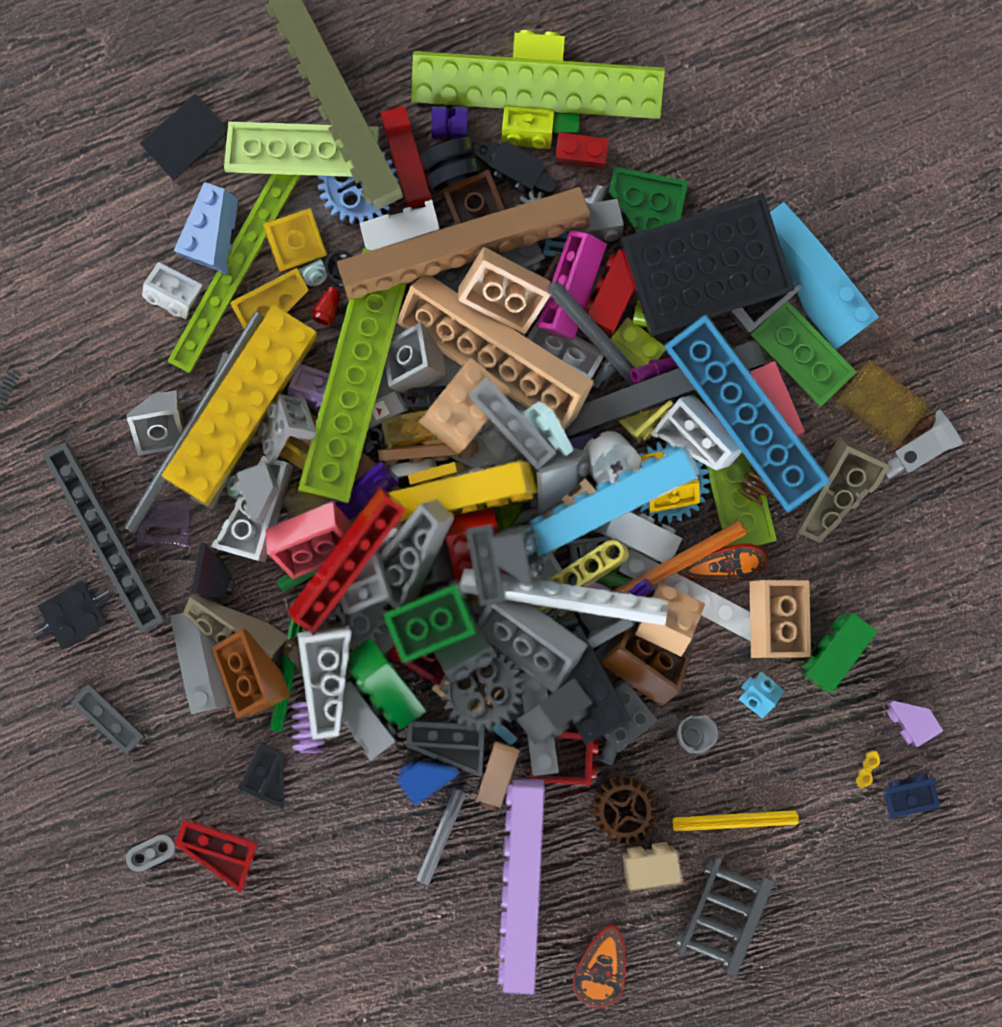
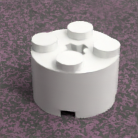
(610, 456)

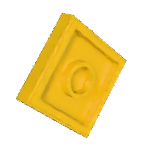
(294, 239)

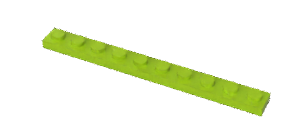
(239, 262)

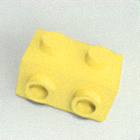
(643, 424)

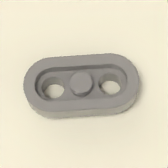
(151, 852)

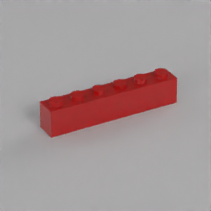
(346, 560)

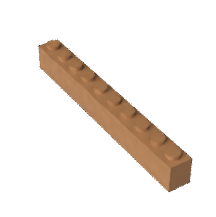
(463, 243)

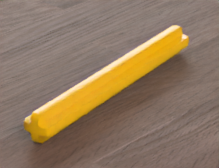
(735, 820)

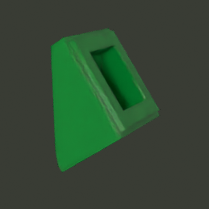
(566, 123)

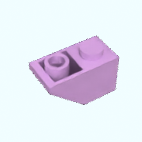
(917, 722)

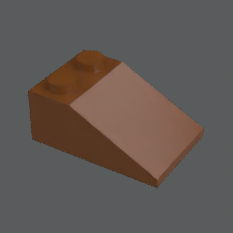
(249, 675)

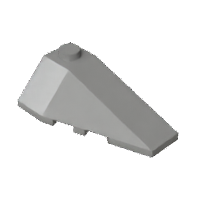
(198, 666)

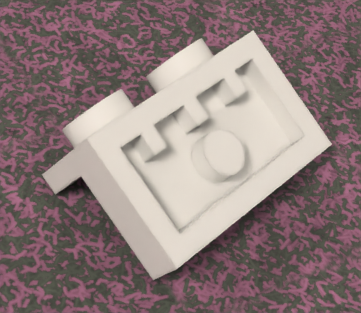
(171, 290)

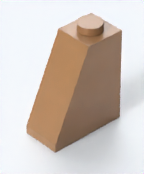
(497, 775)

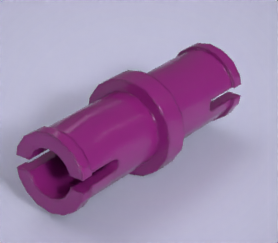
(653, 369)

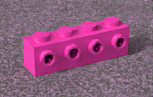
(576, 274)

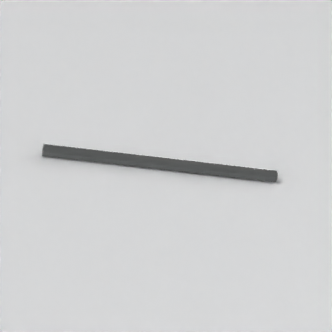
(158, 481)

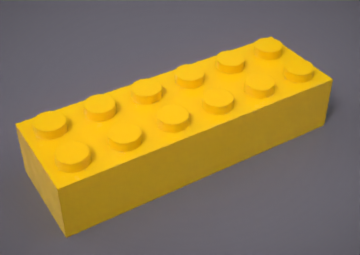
(473, 490)

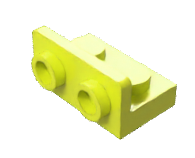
(527, 126)

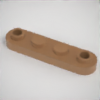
(418, 452)

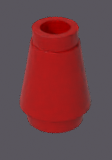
(327, 306)

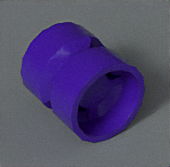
(449, 122)

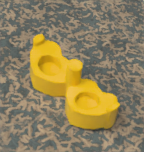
(871, 762)

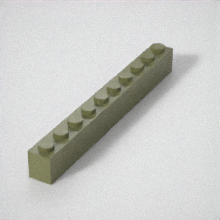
(335, 102)

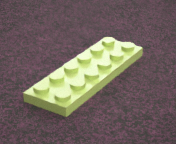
(285, 149)

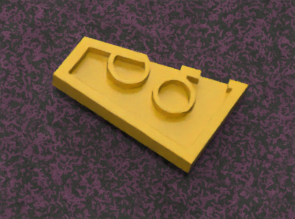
(280, 292)

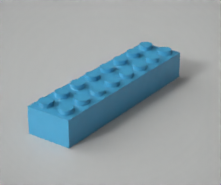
(747, 413)

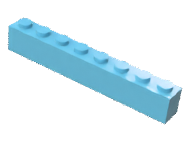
(614, 498)

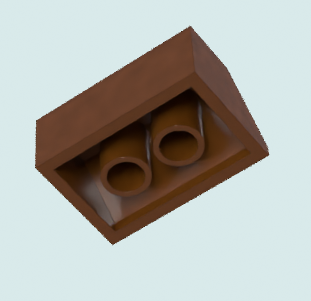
(646, 665)

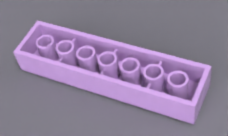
(522, 892)

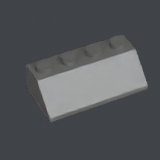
(532, 641)

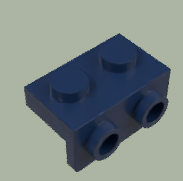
(911, 796)

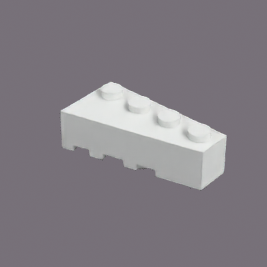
(242, 534)
(324, 670)

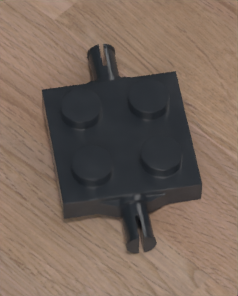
(72, 614)

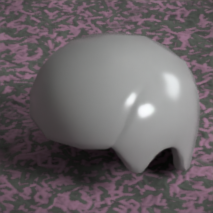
(697, 734)

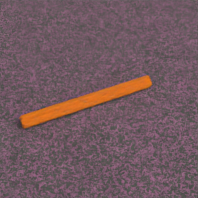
(688, 556)

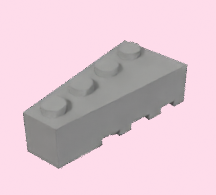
(413, 551)

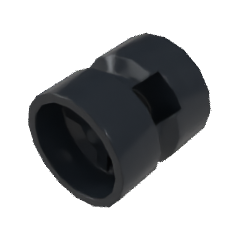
(332, 268)

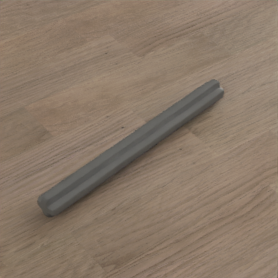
(591, 330)

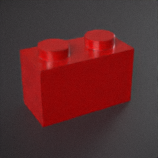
(581, 151)

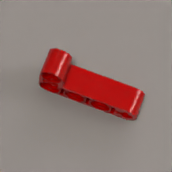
(406, 157)

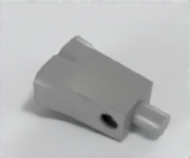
(925, 447)

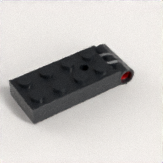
(607, 710)

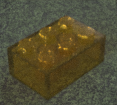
(881, 403)

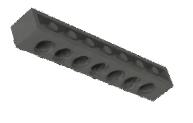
(104, 537)

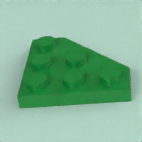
(647, 198)

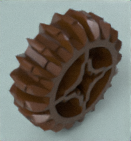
(606, 799)

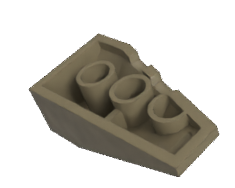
(852, 476)
(224, 622)

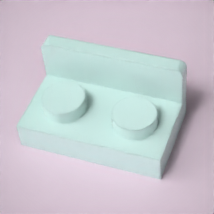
(548, 426)

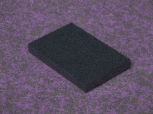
(184, 137)

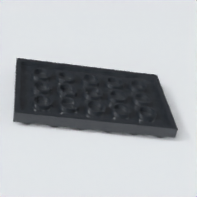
(706, 264)

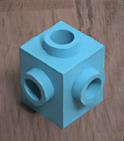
(760, 694)

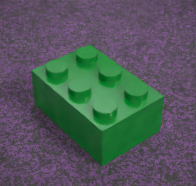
(431, 623)
(838, 652)
(385, 684)

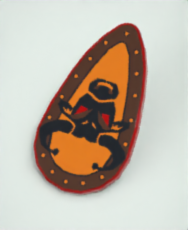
(728, 563)
(601, 969)

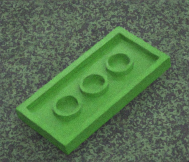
(803, 354)

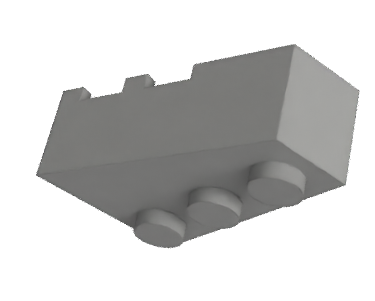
(364, 721)

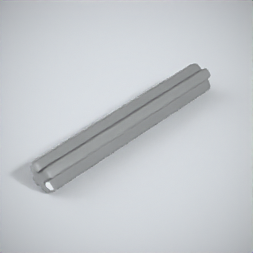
(441, 836)

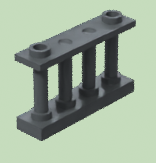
(741, 936)

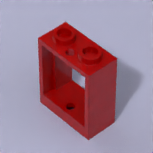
(590, 769)

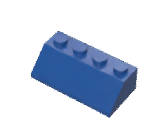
(424, 778)

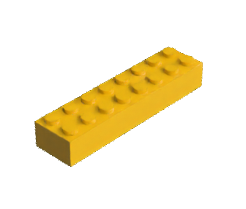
(240, 405)

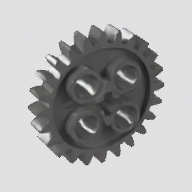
(372, 614)
(463, 700)

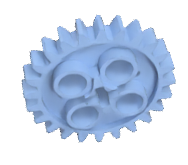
(336, 200)

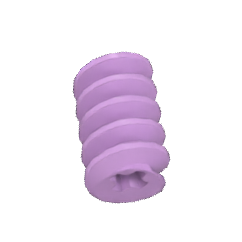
(306, 744)

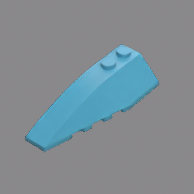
(826, 290)

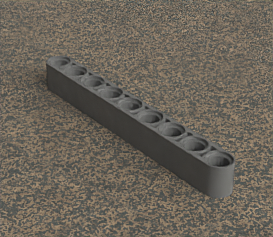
(648, 395)

